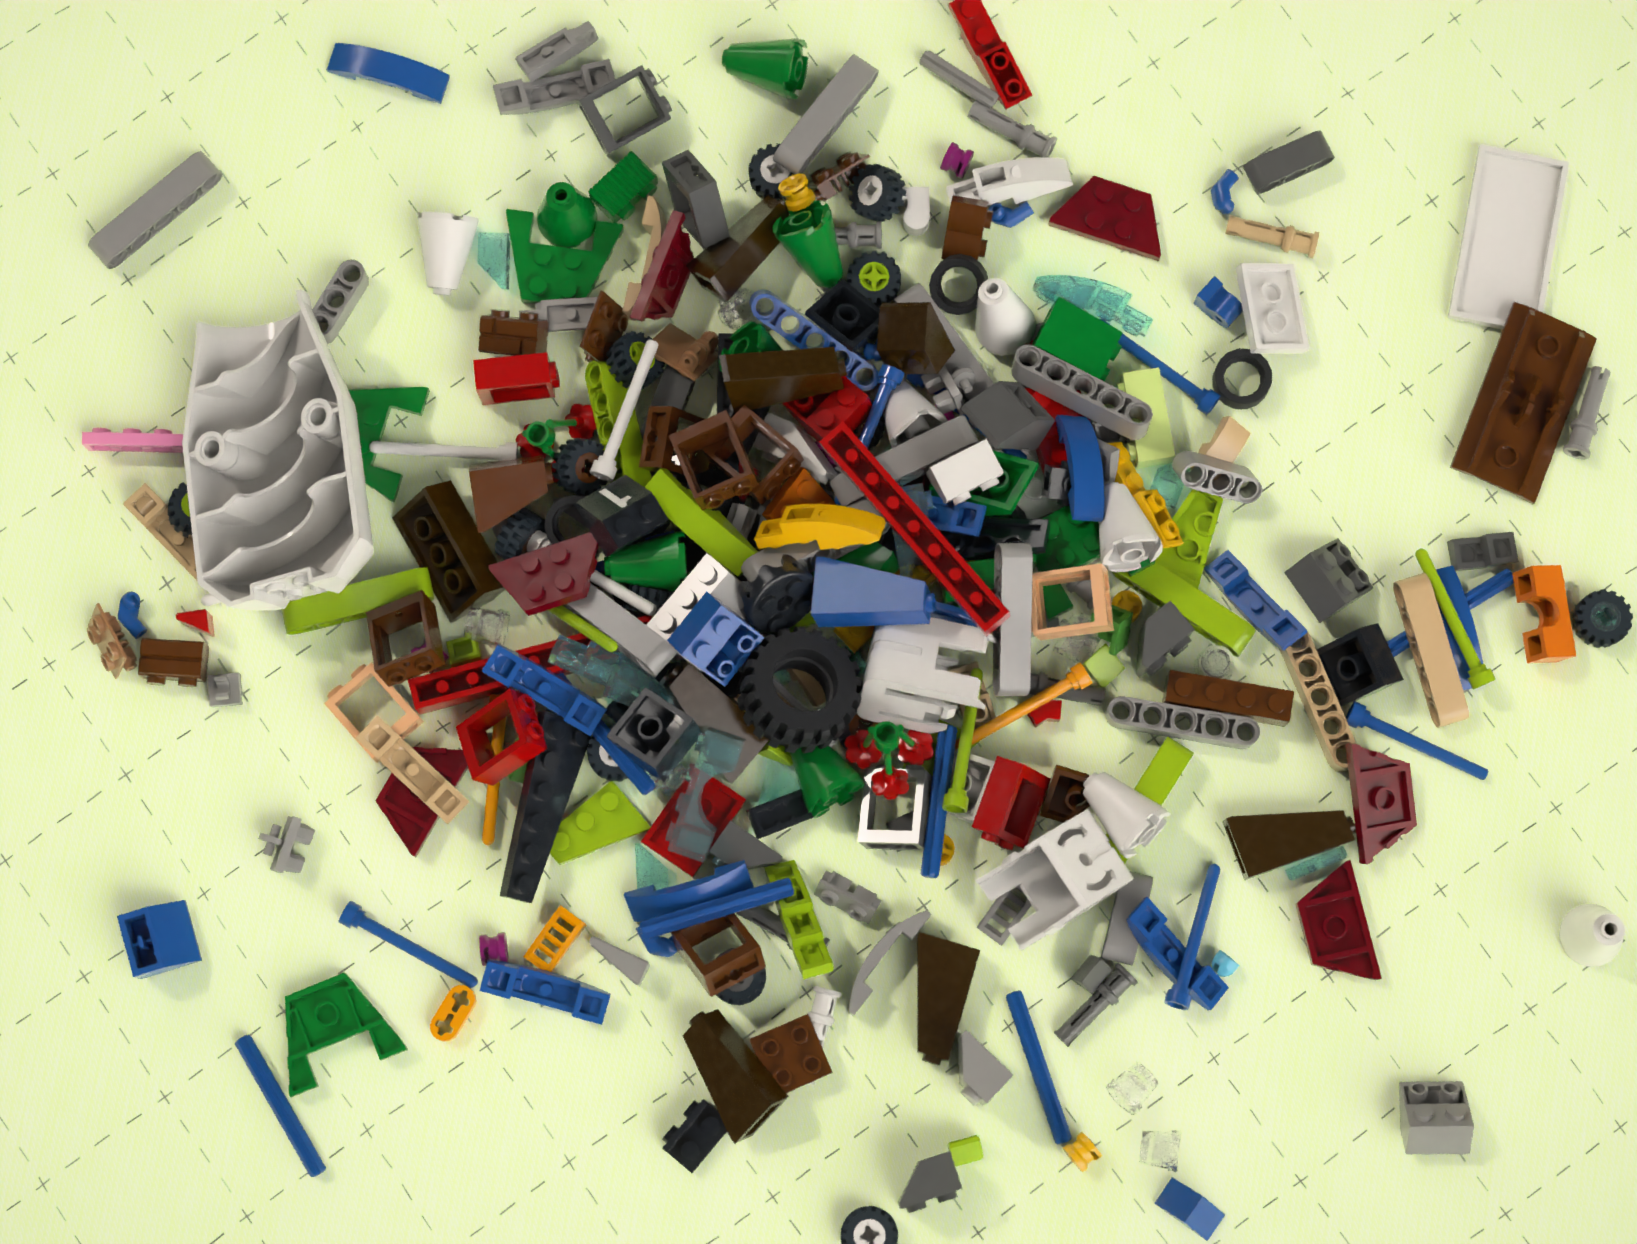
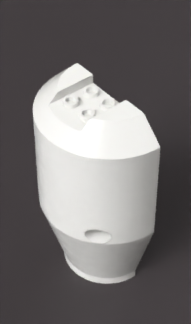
(273, 465)

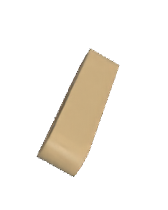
(1431, 650)
(1318, 714)

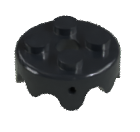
(771, 585)

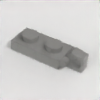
(556, 50)
(565, 314)

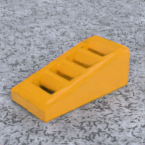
(560, 913)

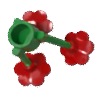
(539, 437)
(867, 747)

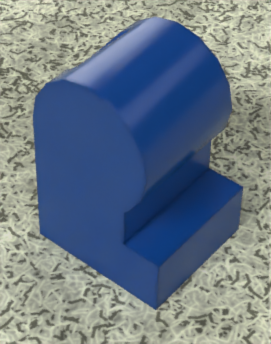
(1218, 303)

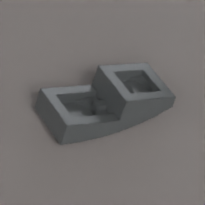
(1483, 551)

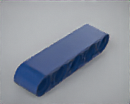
(803, 329)

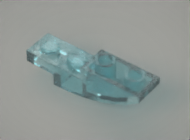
(1088, 294)
(614, 670)

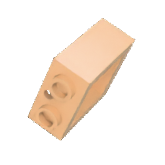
(1101, 601)
(360, 676)

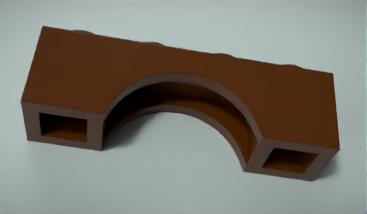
(1243, 699)

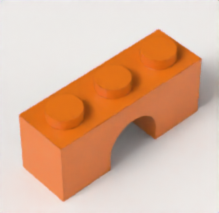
(1545, 591)

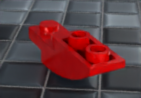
(989, 52)

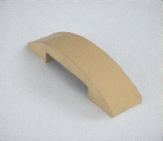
(654, 224)
(153, 515)
(412, 769)

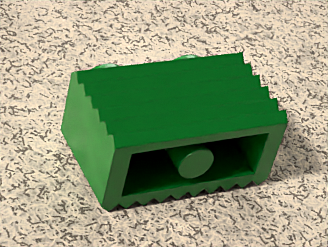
(624, 188)

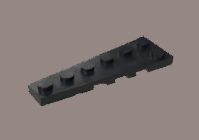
(993, 531)
(541, 805)

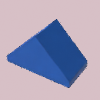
(1189, 1208)

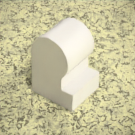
(917, 213)

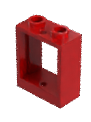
(515, 378)
(476, 746)
(1010, 804)

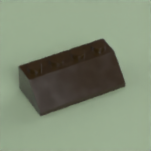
(449, 545)

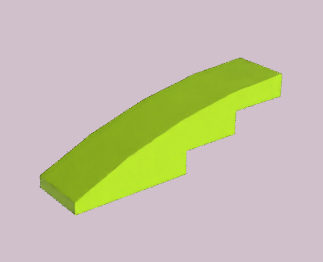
(704, 527)
(801, 922)

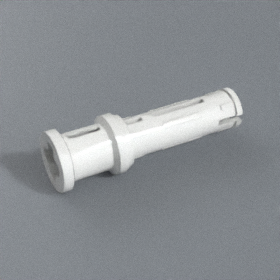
(822, 1012)

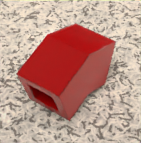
(1048, 712)

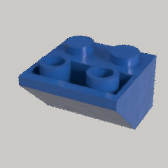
(715, 639)
(159, 938)

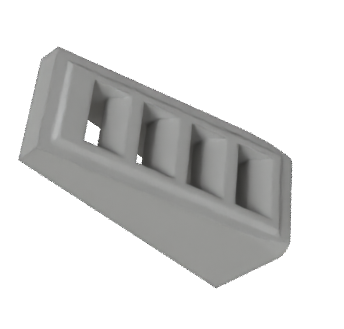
(992, 932)
(630, 965)

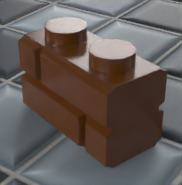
(511, 334)
(173, 661)

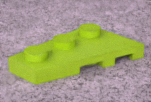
(1196, 526)
(596, 824)

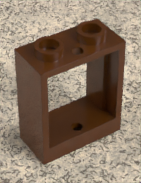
(745, 423)
(702, 435)
(655, 455)
(385, 621)
(716, 975)

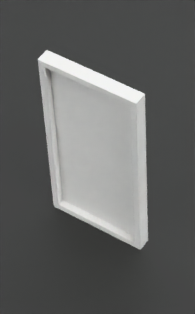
(1507, 235)

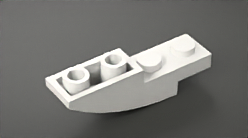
(1014, 179)

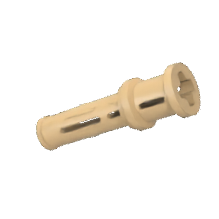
(1286, 238)

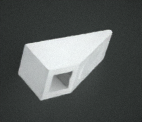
(813, 457)

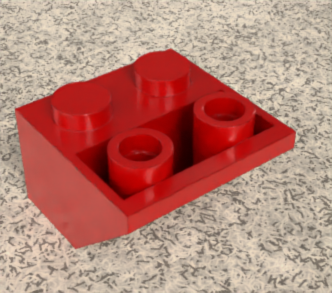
(826, 411)

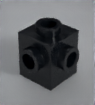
(1057, 482)

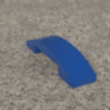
(388, 69)
(1084, 466)
(959, 519)
(1457, 596)
(1253, 602)
(545, 688)
(650, 903)
(1167, 953)
(545, 988)

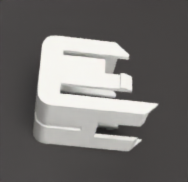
(908, 662)
(1060, 876)

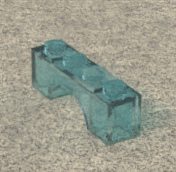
(693, 832)

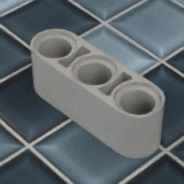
(340, 288)
(1226, 485)
(1119, 941)

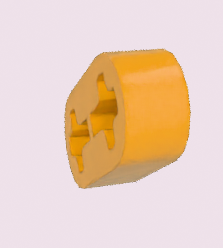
(460, 1016)

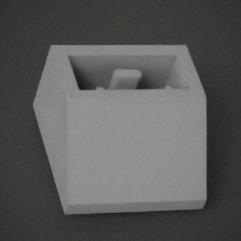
(1435, 1118)

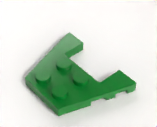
(557, 271)
(372, 415)
(1069, 545)
(327, 1016)

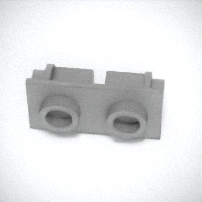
(834, 892)

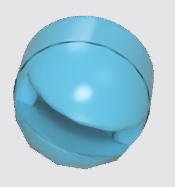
(1224, 964)

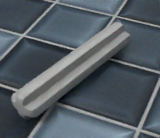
(959, 79)

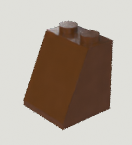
(507, 487)

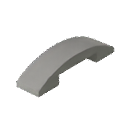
(552, 92)
(909, 929)

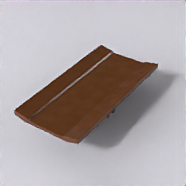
(1523, 402)

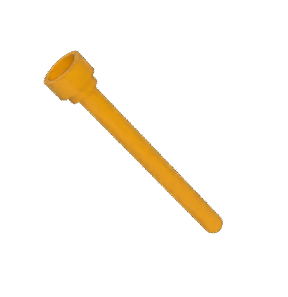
(1074, 679)
(492, 793)

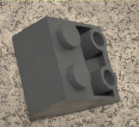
(1009, 416)
(1329, 579)
(1162, 635)
(928, 1180)

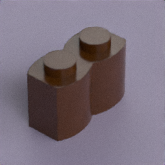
(966, 226)

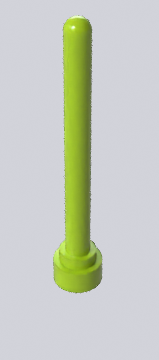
(585, 628)
(1478, 672)
(956, 799)

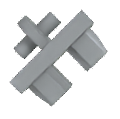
(951, 398)
(283, 858)

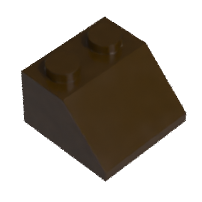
(912, 338)

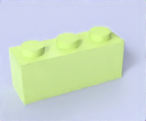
(1157, 445)

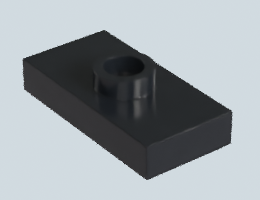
(778, 814)

